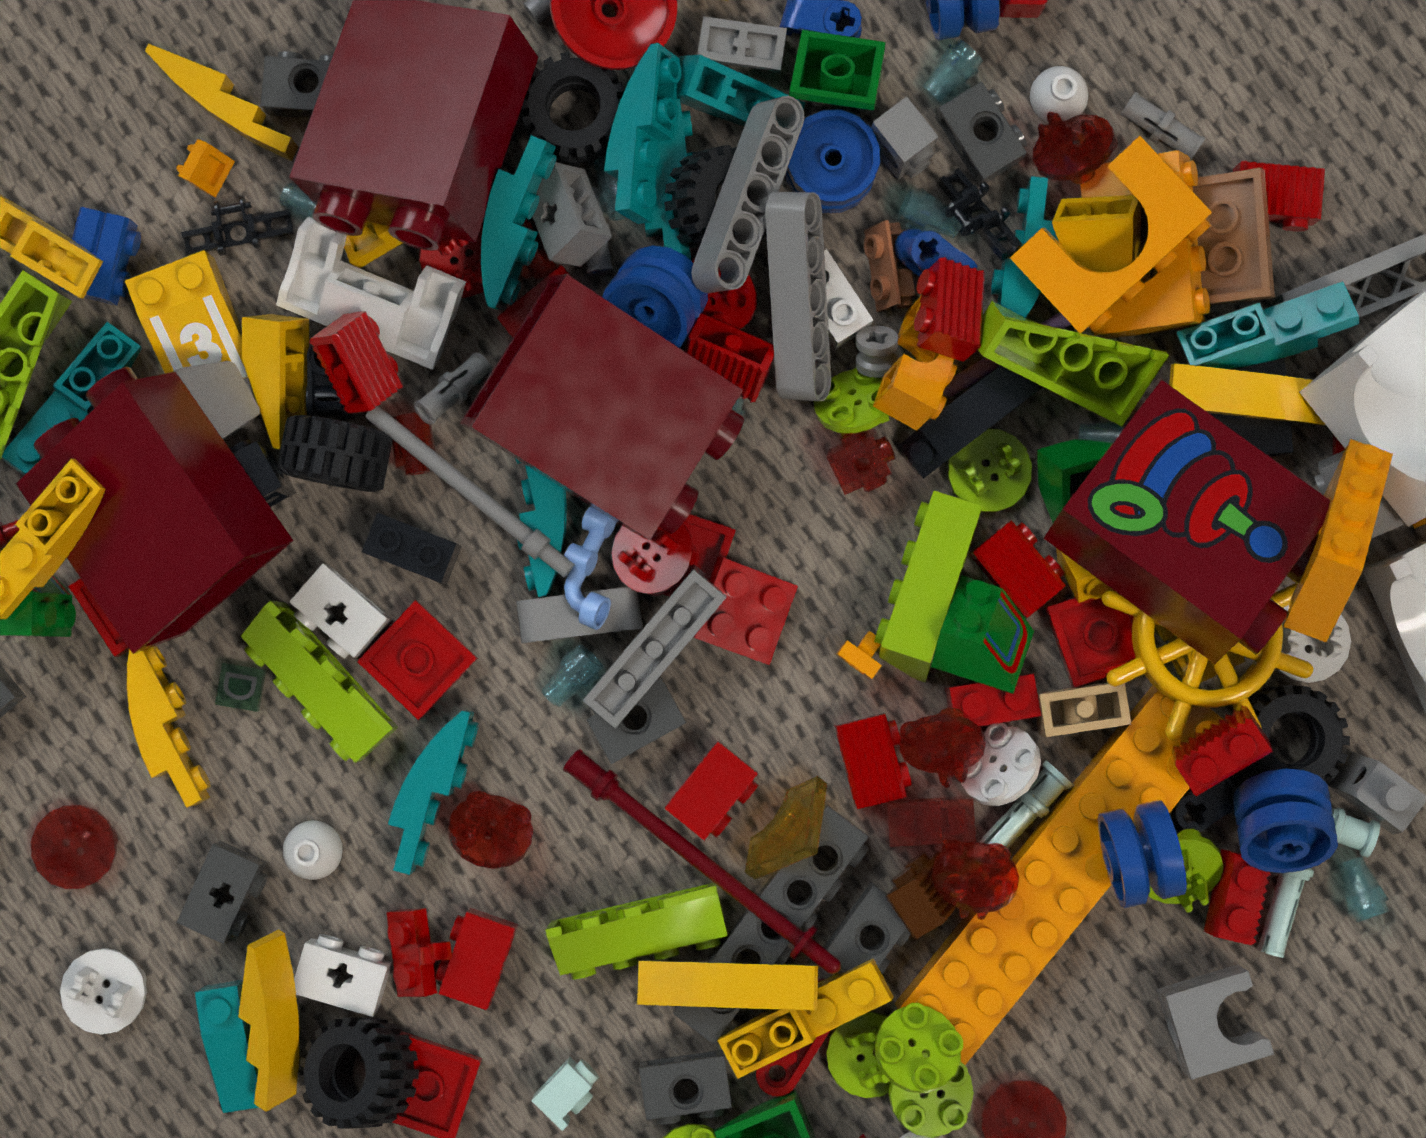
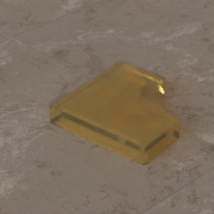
(792, 831)

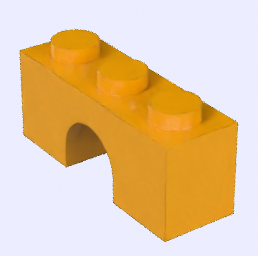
(912, 387)

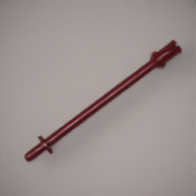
(606, 787)

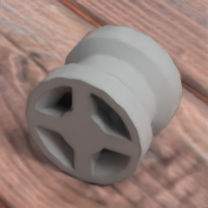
(876, 350)

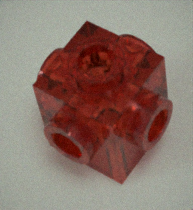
(855, 474)

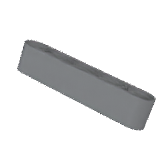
(733, 207)
(798, 295)

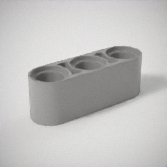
(554, 618)

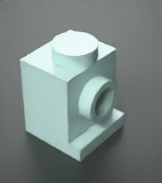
(566, 1091)

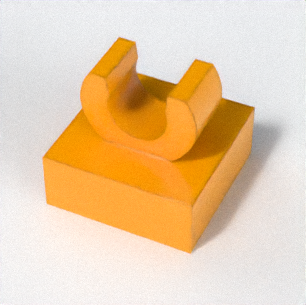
(205, 167)
(860, 656)

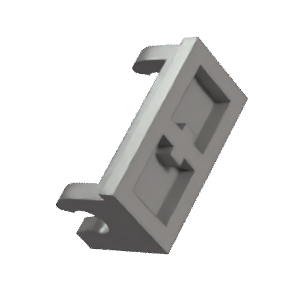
(742, 44)

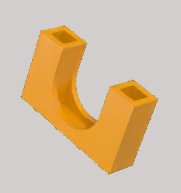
(1172, 216)
(1171, 297)
(1342, 541)

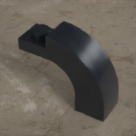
(967, 419)

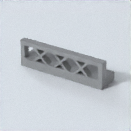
(1364, 271)
(655, 647)

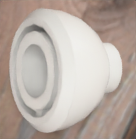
(1059, 91)
(312, 850)

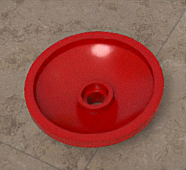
(615, 40)

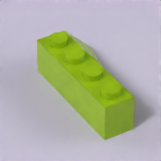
(26, 322)
(1078, 366)
(928, 584)
(318, 681)
(637, 929)

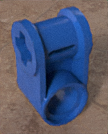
(821, 17)
(932, 247)

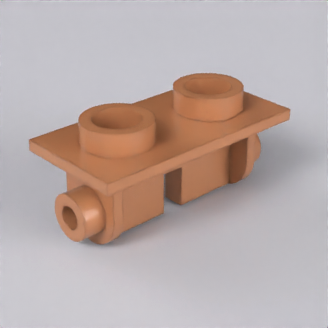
(888, 283)

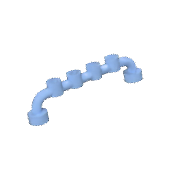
(595, 607)

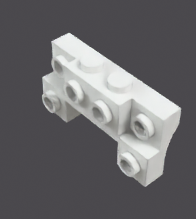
(326, 288)

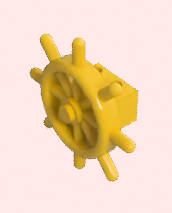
(1196, 668)

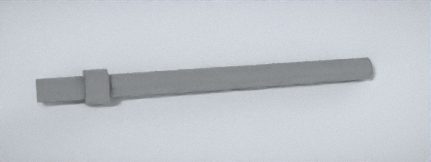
(534, 542)

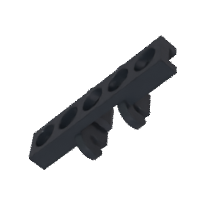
(249, 223)
(982, 223)

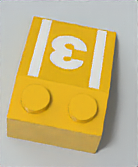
(188, 313)

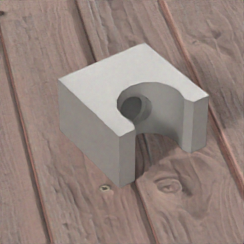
(1192, 1022)

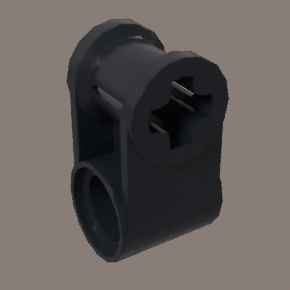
(320, 388)
(1210, 804)

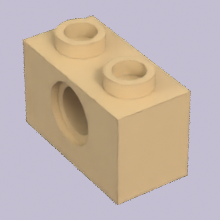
(1082, 709)

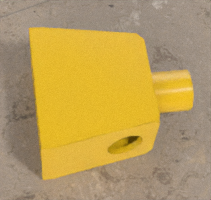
(1100, 230)

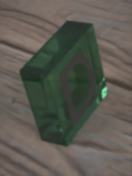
(240, 687)

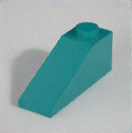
(721, 90)
(226, 1044)

